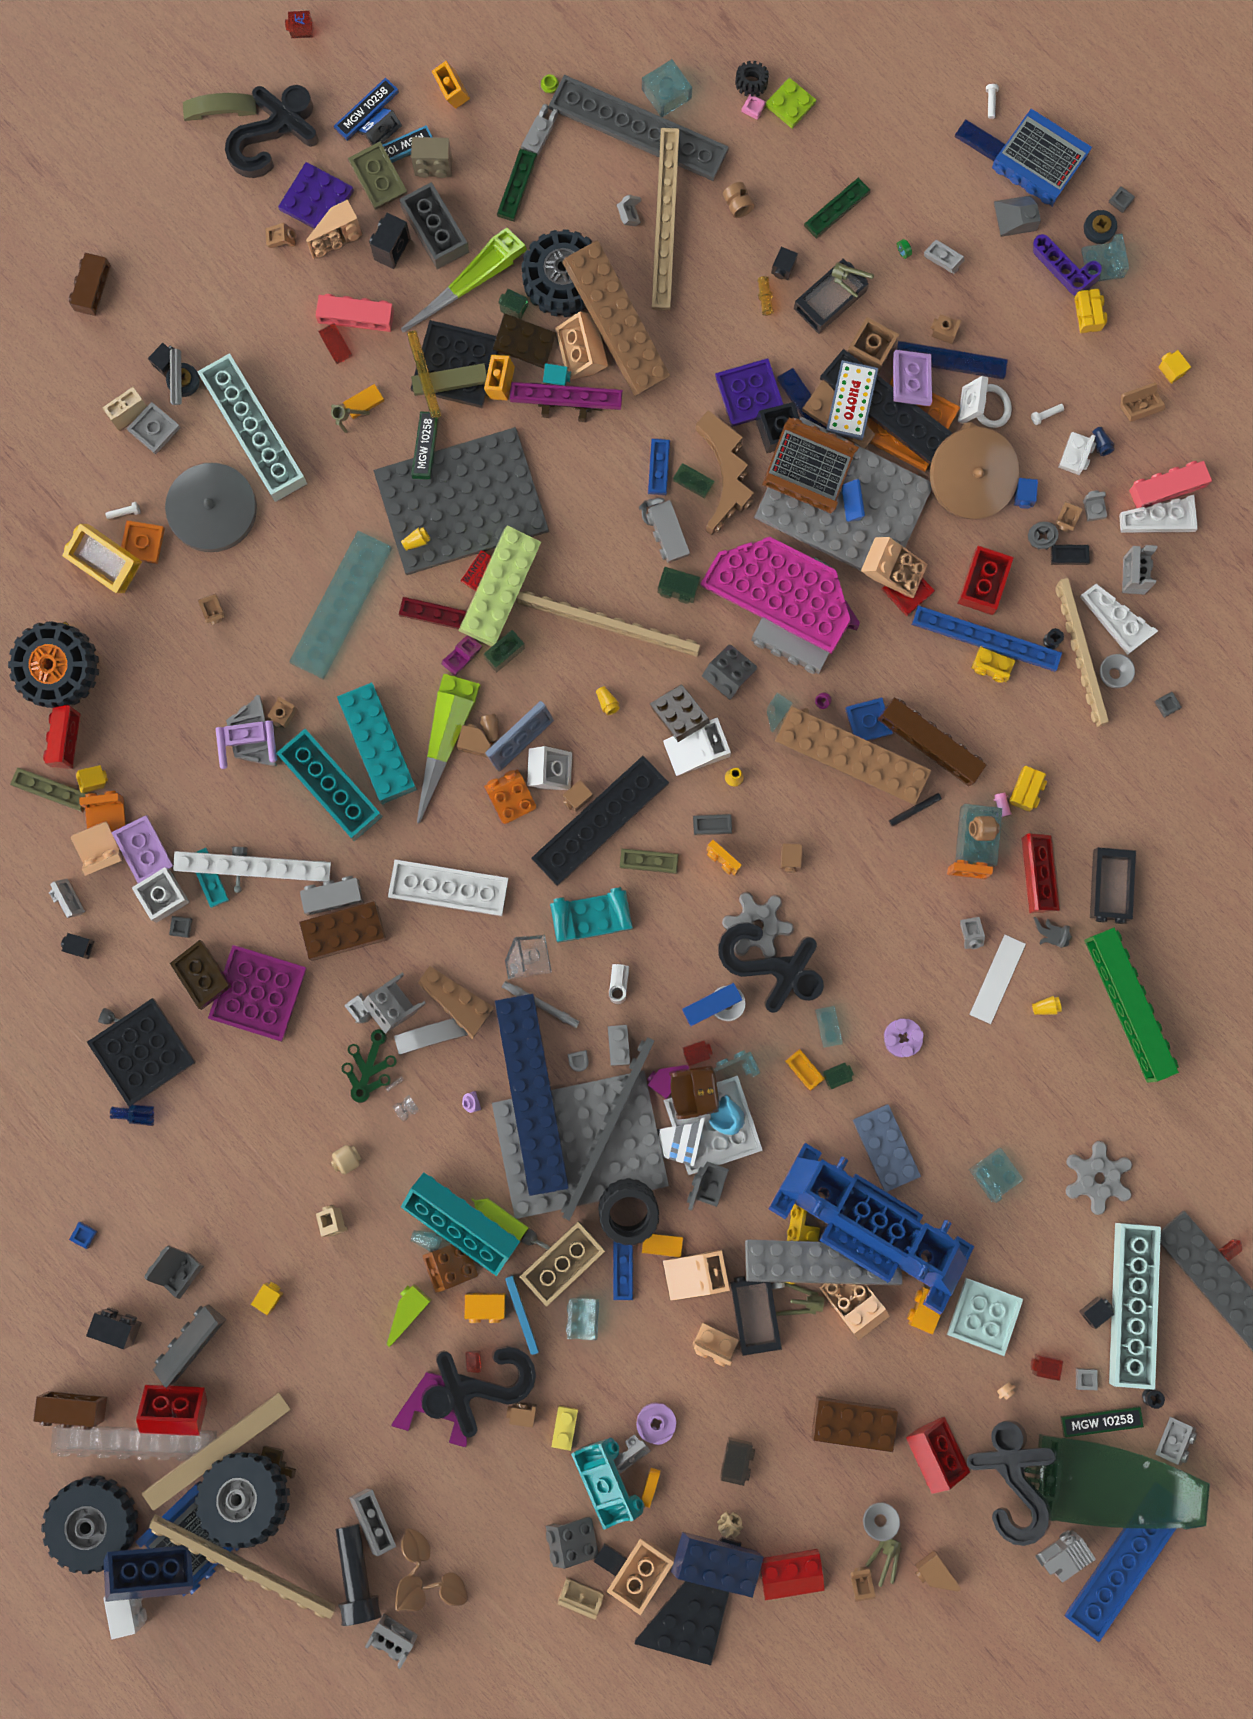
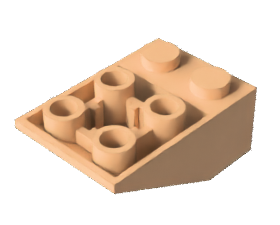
(334, 230)
(894, 566)
(696, 1275)
(856, 1306)

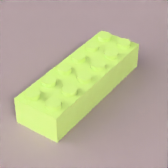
(499, 586)

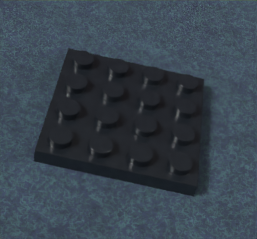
(456, 347)
(141, 1052)

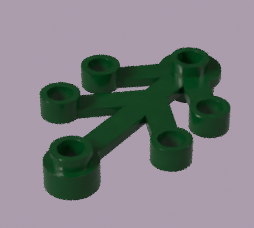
(368, 1068)

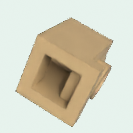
(330, 1221)

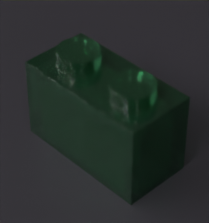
(678, 585)
(504, 651)

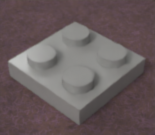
(153, 428)

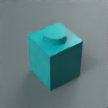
(556, 374)

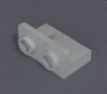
(1176, 1441)

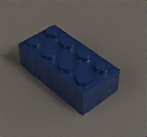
(717, 1564)
(147, 1573)

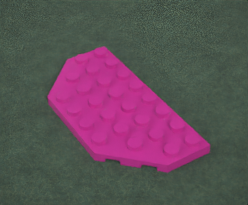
(783, 589)

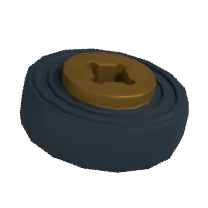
(1097, 233)
(188, 384)

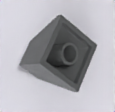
(1017, 215)

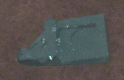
(777, 709)

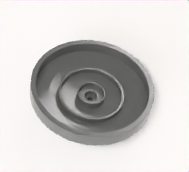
(211, 507)

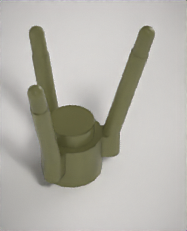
(842, 272)
(342, 413)
(813, 1302)
(892, 1549)

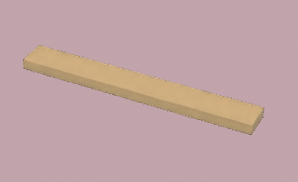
(215, 1450)

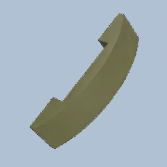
(219, 104)

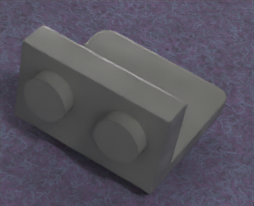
(729, 671)
(708, 1185)
(174, 1270)
(571, 1543)

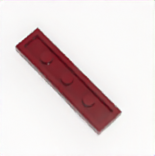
(431, 613)

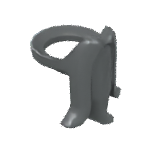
(643, 507)
(1056, 935)

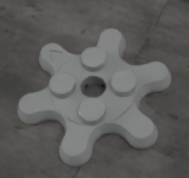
(764, 913)
(1086, 1174)

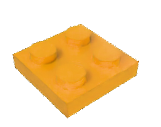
(717, 853)

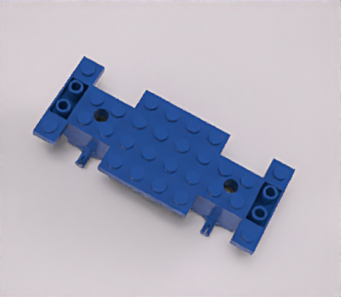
(873, 1226)

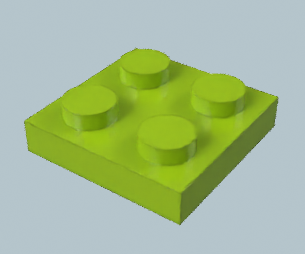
(790, 103)

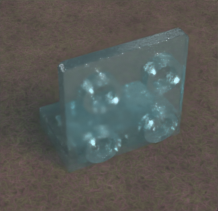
(1110, 256)
(749, 1066)
(996, 1175)

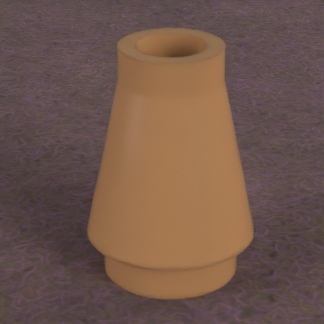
(490, 727)

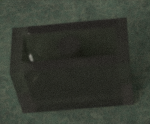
(736, 1461)

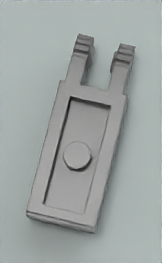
(539, 131)

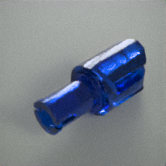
(134, 1114)

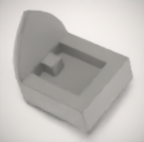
(358, 1010)

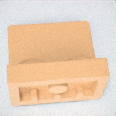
(96, 848)
(715, 1344)

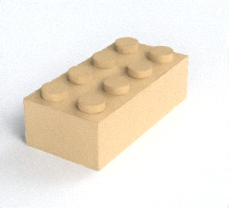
(562, 1263)

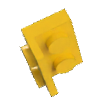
(993, 665)

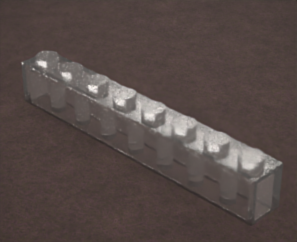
(126, 1443)

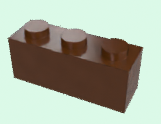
(89, 284)

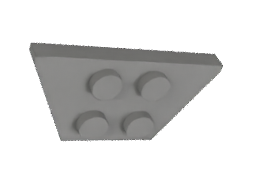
(255, 751)

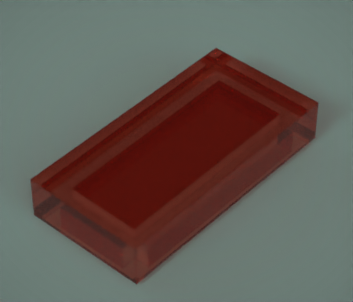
(335, 343)

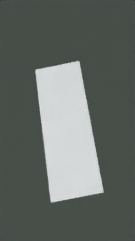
(997, 979)

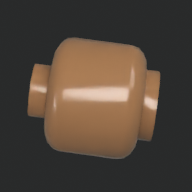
(984, 828)

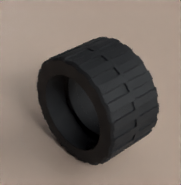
(628, 1234)

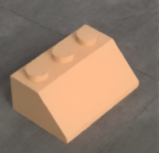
(581, 345)
(641, 1575)

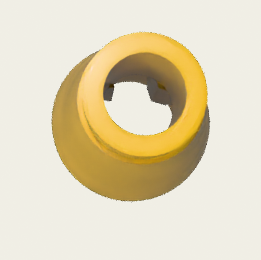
(416, 539)
(607, 701)
(734, 781)
(1047, 1006)

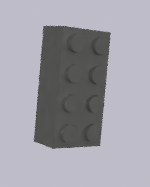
(434, 225)

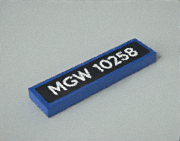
(366, 109)

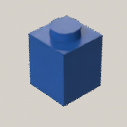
(1026, 493)

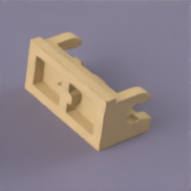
(125, 408)
(580, 1598)

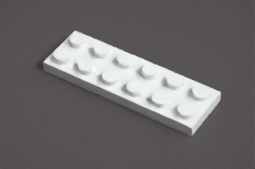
(448, 887)

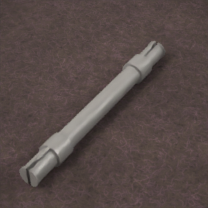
(563, 1016)

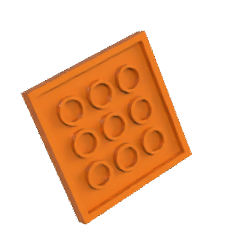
(940, 410)

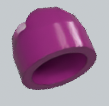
(819, 703)

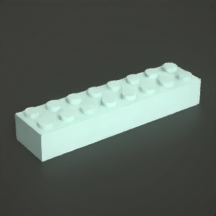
(252, 427)
(1135, 1306)

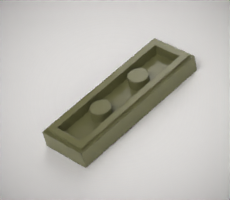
(648, 861)

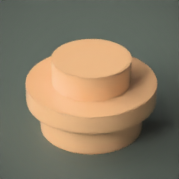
(1006, 1391)

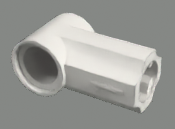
(619, 981)

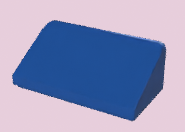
(853, 501)

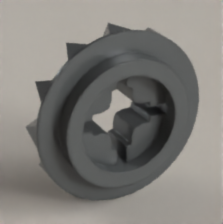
(1043, 528)

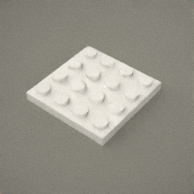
(714, 1145)

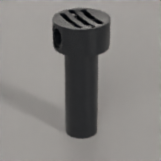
(359, 1604)

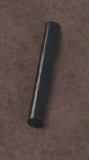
(915, 809)

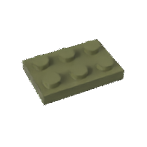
(377, 175)

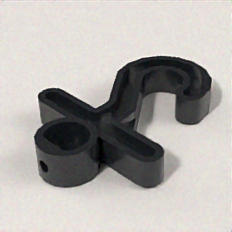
(284, 118)
(788, 969)
(460, 1389)
(1010, 1461)

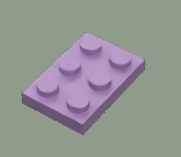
(912, 377)
(142, 848)

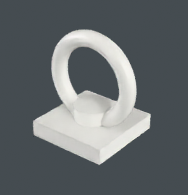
(974, 399)

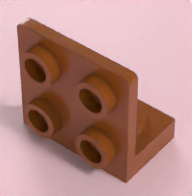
(449, 1267)

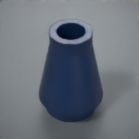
(1104, 444)

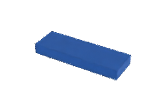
(659, 466)
(712, 1004)
(622, 1271)

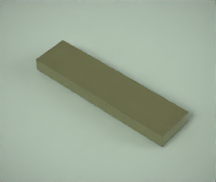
(452, 379)
(47, 789)

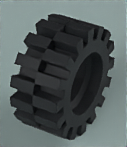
(753, 70)

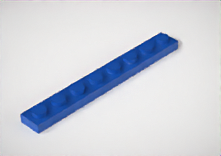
(986, 638)

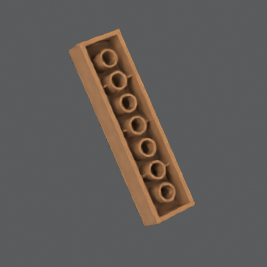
(616, 318)
(852, 755)

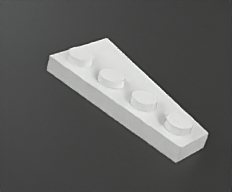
(1167, 517)
(1120, 622)

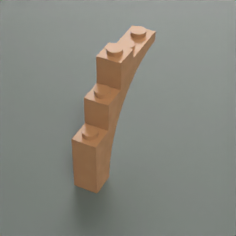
(725, 443)

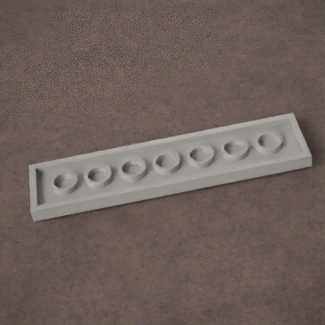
(805, 1264)

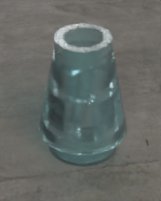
(427, 1240)

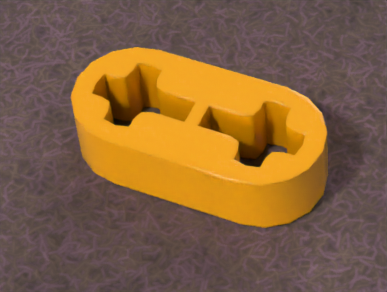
(650, 1487)

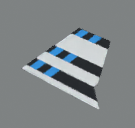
(681, 1142)

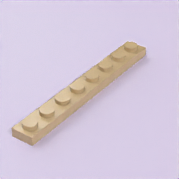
(1083, 658)

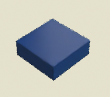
(83, 1235)

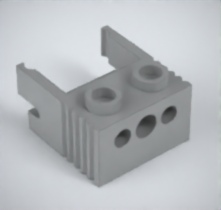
(1137, 570)
(390, 1005)
(1066, 1556)
(396, 1633)

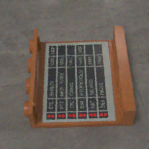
(809, 465)

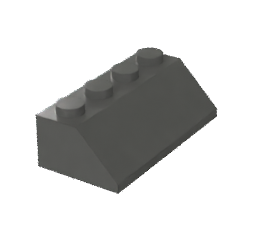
(188, 1345)

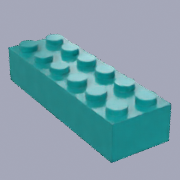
(376, 743)
(329, 784)
(460, 1223)

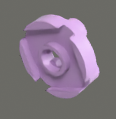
(914, 1037)
(645, 1419)

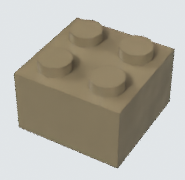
(431, 157)

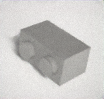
(618, 1045)

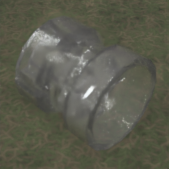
(409, 1105)

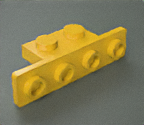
(798, 1230)

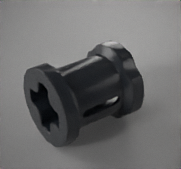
(1049, 642)
(1160, 1399)

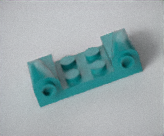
(591, 916)
(605, 1484)

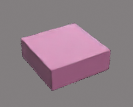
(753, 107)

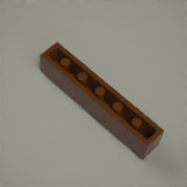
(932, 741)

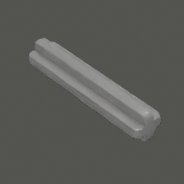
(175, 377)

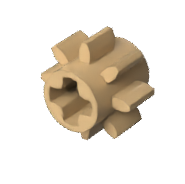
(730, 1525)

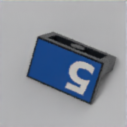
(380, 126)

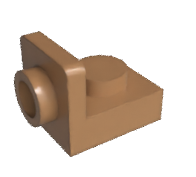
(280, 235)

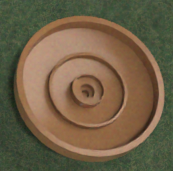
(974, 473)

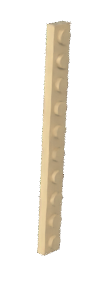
(665, 219)
(615, 625)
(248, 1570)

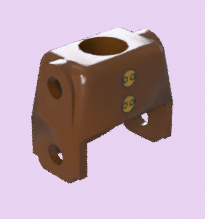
(694, 1092)

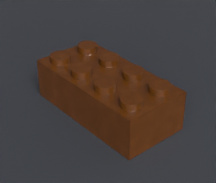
(342, 931)
(854, 1424)

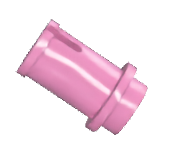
(1002, 802)

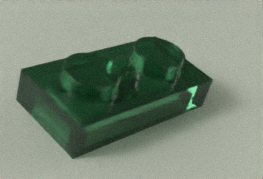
(693, 480)

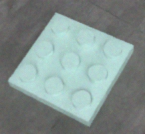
(985, 1316)

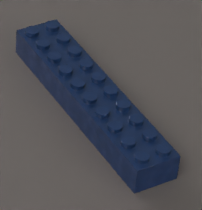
(531, 1094)

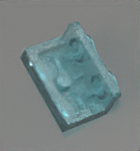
(582, 1318)

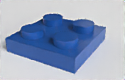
(864, 720)

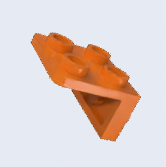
(510, 796)
(104, 808)

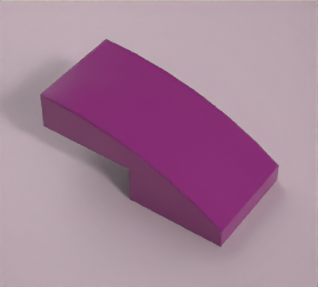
(461, 655)

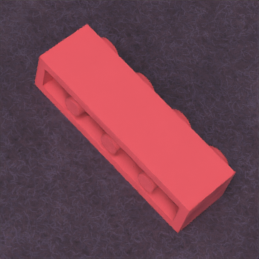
(355, 312)
(1170, 485)

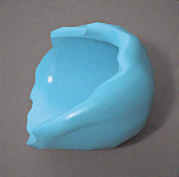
(729, 1118)

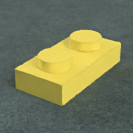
(564, 1428)

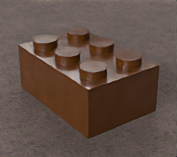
(70, 1410)

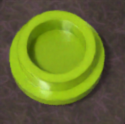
(549, 83)

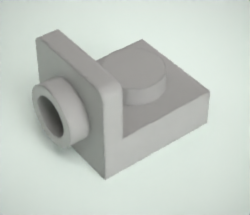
(1095, 505)
(972, 933)

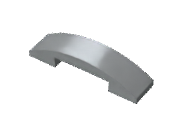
(428, 1036)

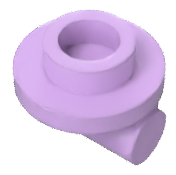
(470, 1102)

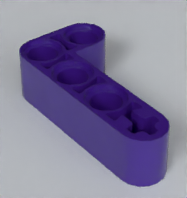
(1063, 262)

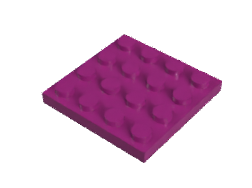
(260, 993)

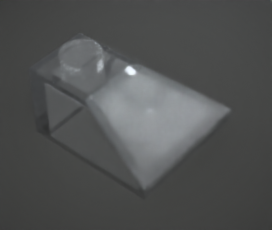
(528, 957)

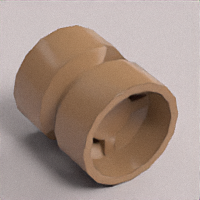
(738, 199)

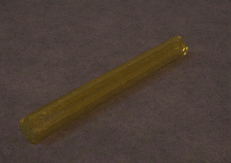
(423, 374)

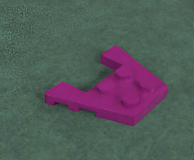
(413, 1404)

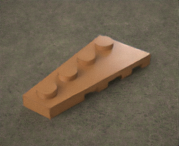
(819, 409)
(460, 1003)

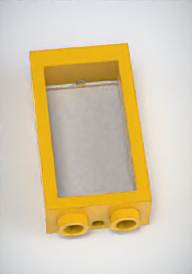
(101, 558)

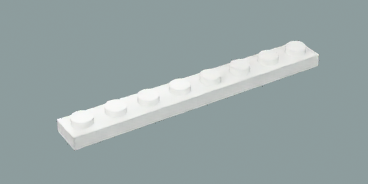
(251, 866)

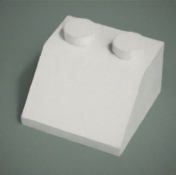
(549, 768)

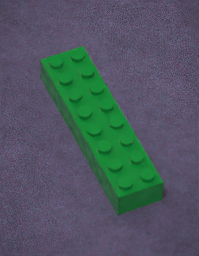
(1132, 1006)

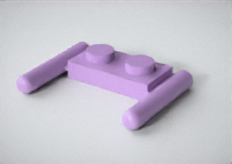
(245, 734)

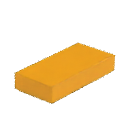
(364, 400)
(804, 1070)
(663, 1245)

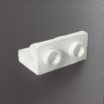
(1076, 453)

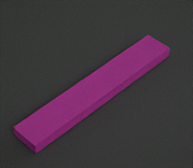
(566, 395)

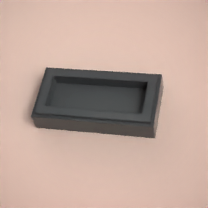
(712, 824)

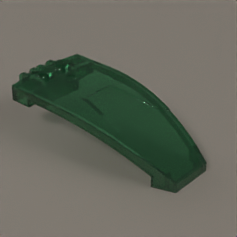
(1117, 1488)

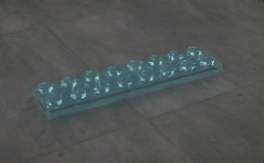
(340, 605)

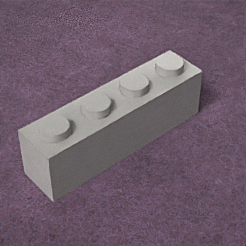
(789, 646)

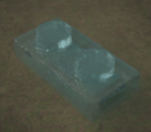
(828, 1026)

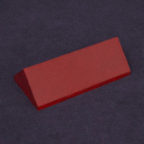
(1040, 873)

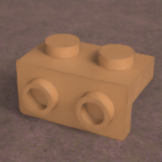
(1141, 402)

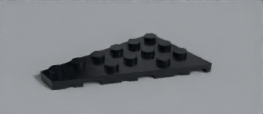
(688, 1621)

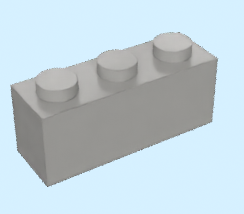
(667, 532)
(331, 895)
(372, 1522)

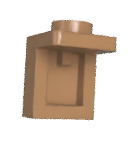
(1068, 517)
(211, 609)
(862, 1584)

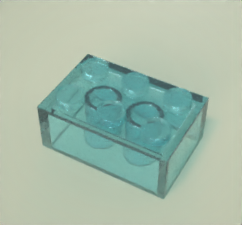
(970, 849)

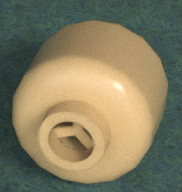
(345, 1159)

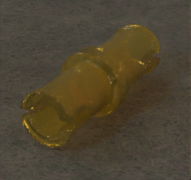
(765, 295)

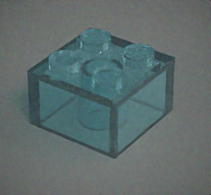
(666, 88)

